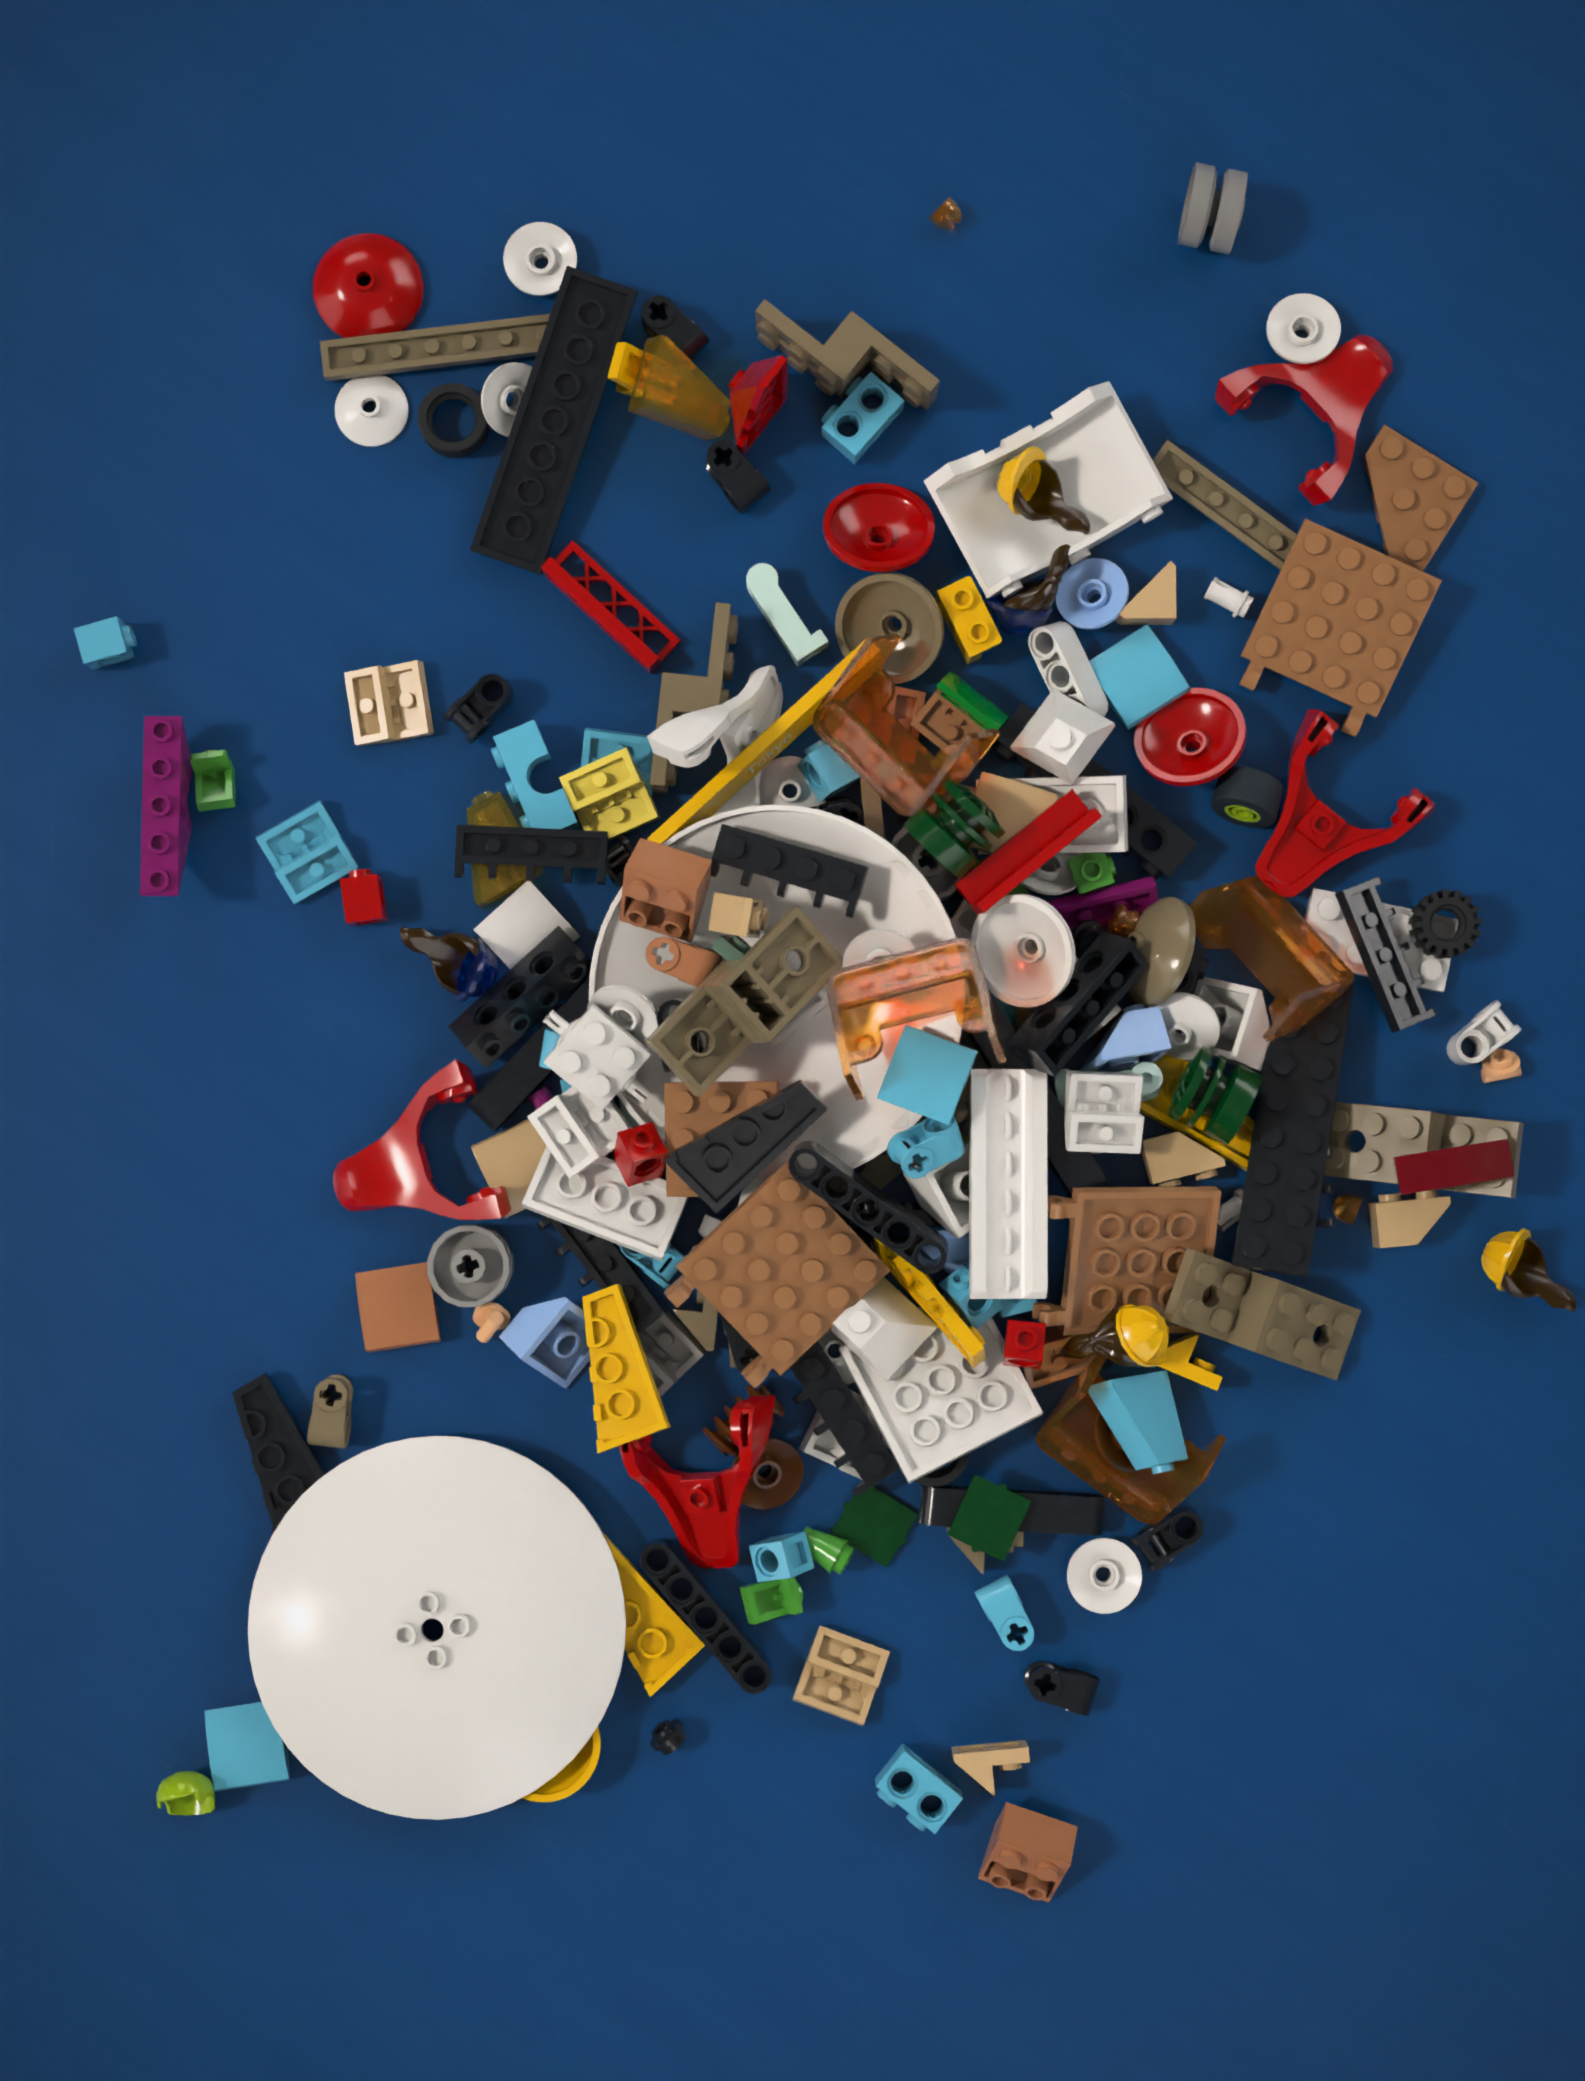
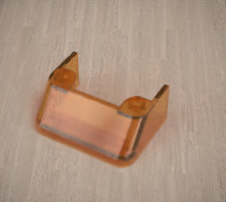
(878, 746)
(1275, 947)
(905, 990)
(1071, 1441)

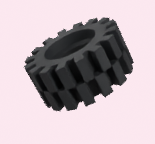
(1466, 916)

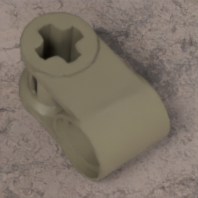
(331, 1419)

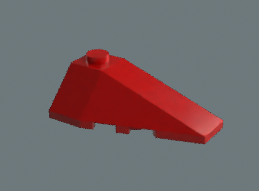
(757, 398)

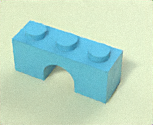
(520, 753)

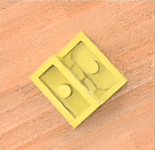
(610, 795)

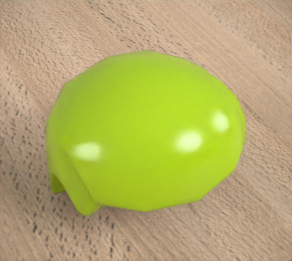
(186, 1794)

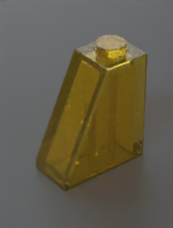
(677, 392)
(493, 810)

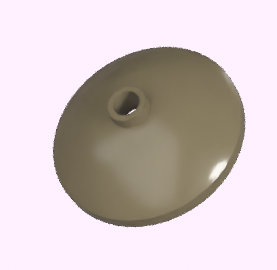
(869, 612)
(1167, 942)

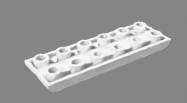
(1008, 1184)

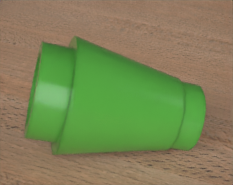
(828, 1550)

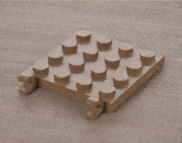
(1339, 621)
(1127, 1250)
(779, 1271)

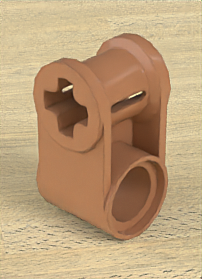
(689, 964)

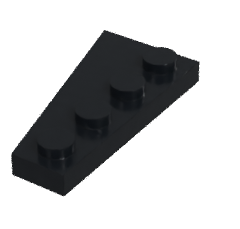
(742, 1147)
(277, 1445)

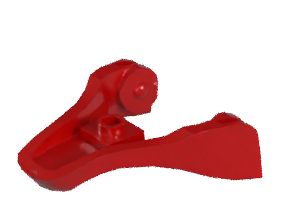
(1335, 391)
(1312, 835)
(396, 1166)
(706, 1504)

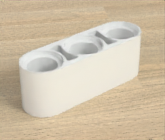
(1063, 656)

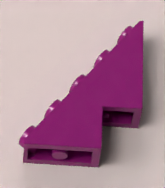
(164, 805)

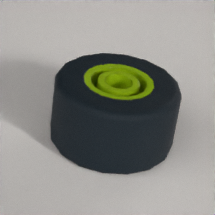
(1247, 797)

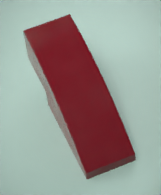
(1453, 1166)

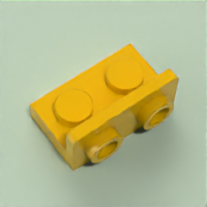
(968, 619)

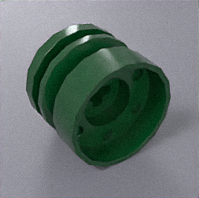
(954, 828)
(1217, 1096)

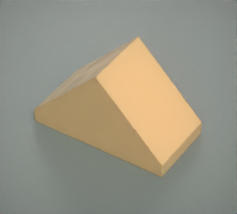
(1154, 603)

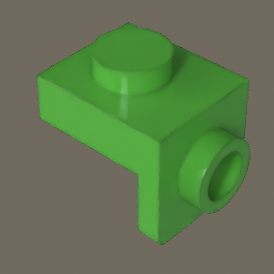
(214, 780)
(1092, 871)
(771, 1599)

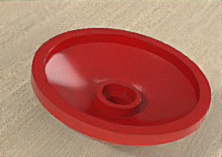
(382, 306)
(878, 527)
(1195, 720)

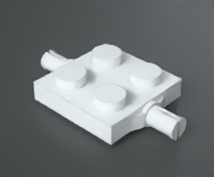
(597, 1056)

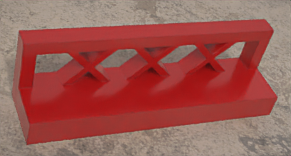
(601, 615)
(1026, 852)

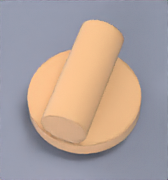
(1500, 1066)
(490, 1318)

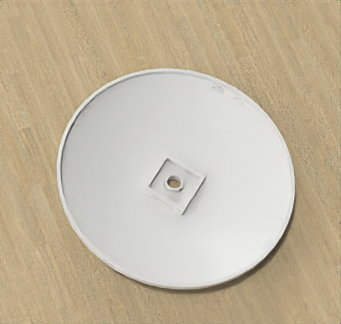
(806, 1049)
(523, 1608)

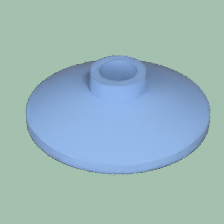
(1084, 581)

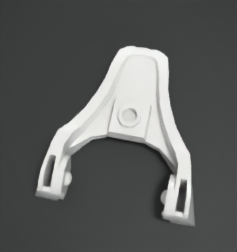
(737, 723)

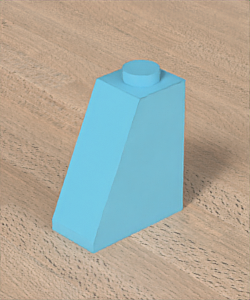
(1143, 1419)

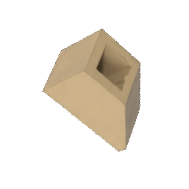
(738, 915)
(1176, 1156)
(1405, 1221)

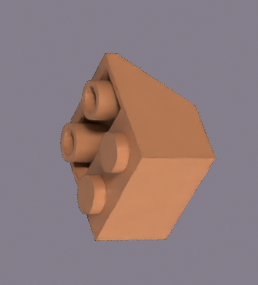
(664, 889)
(1028, 1852)

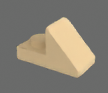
(979, 1759)

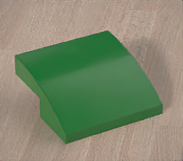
(971, 702)

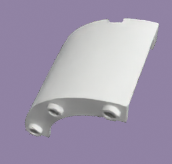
(1100, 473)

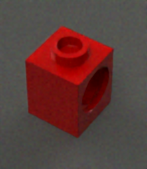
(363, 898)
(639, 1154)
(1024, 1344)

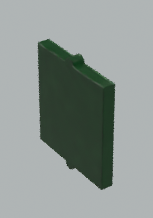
(989, 1517)
(875, 1524)

